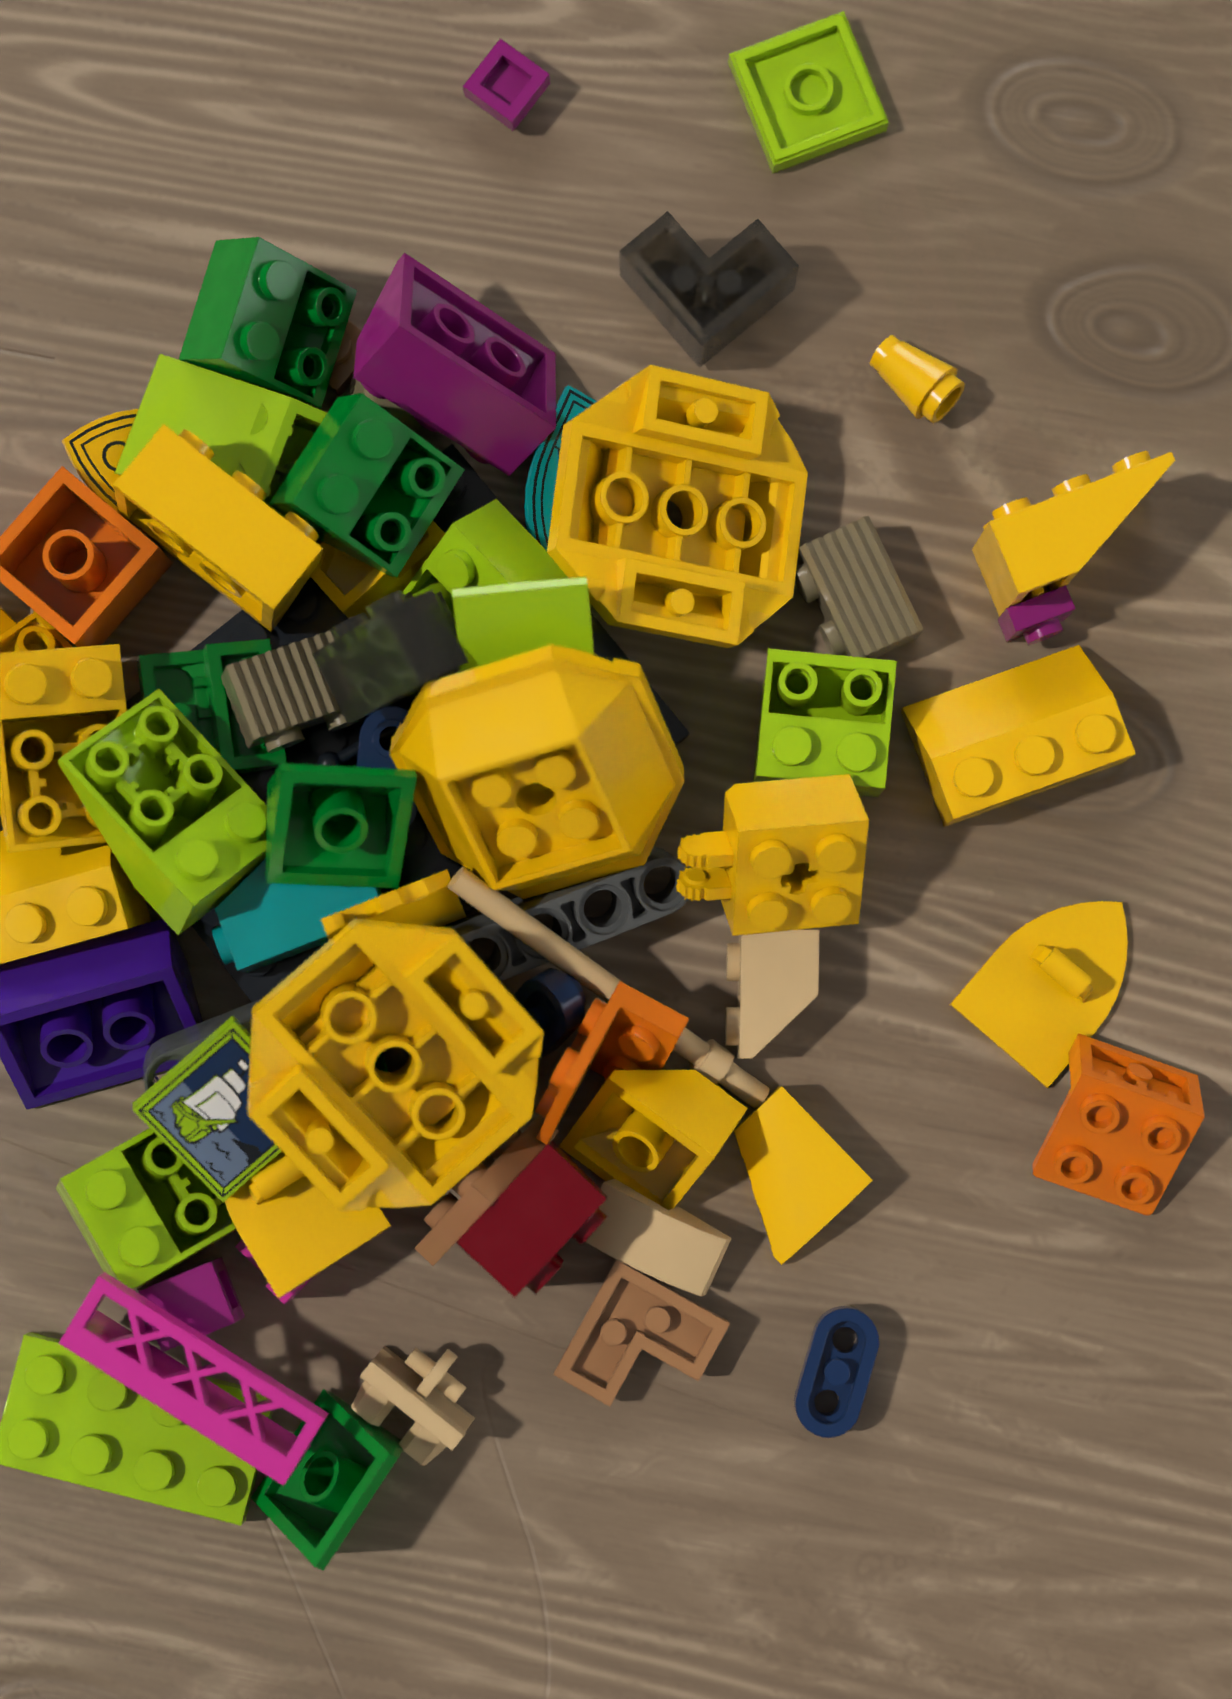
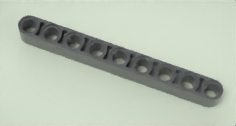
(510, 956)

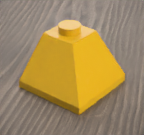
(654, 1130)

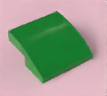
(196, 689)

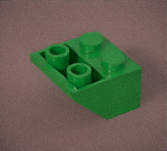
(268, 319)
(368, 484)

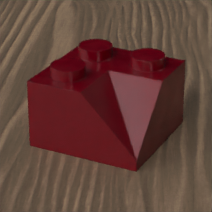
(534, 1220)

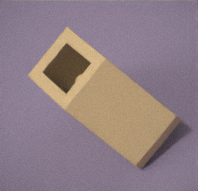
(775, 983)

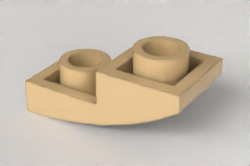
(658, 1240)

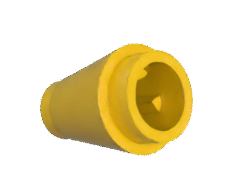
(918, 379)

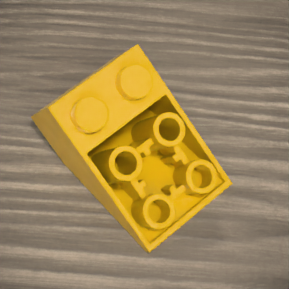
(1048, 543)
(47, 709)

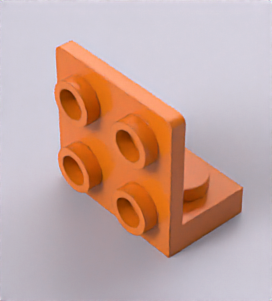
(614, 1035)
(1120, 1126)

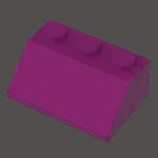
(457, 367)

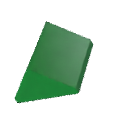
(337, 825)
(332, 1481)

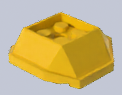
(726, 469)
(550, 720)
(406, 1131)

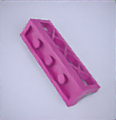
(185, 1390)

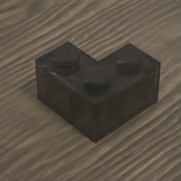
(706, 298)
(391, 653)

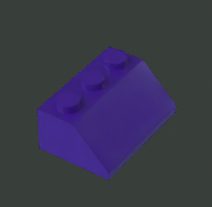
(92, 1011)

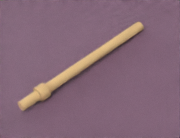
(706, 1057)

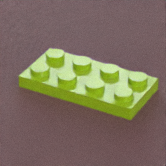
(99, 1434)

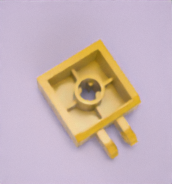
(784, 856)

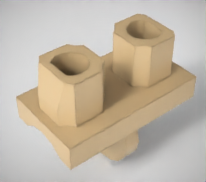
(423, 1393)

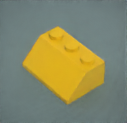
(218, 525)
(1017, 734)
(63, 898)

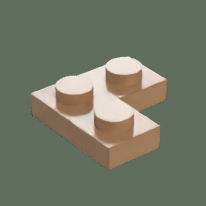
(478, 1191)
(632, 1316)

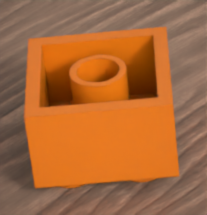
(78, 561)

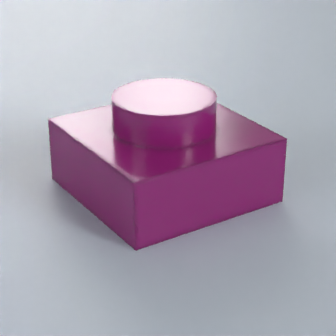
(506, 84)
(1037, 617)

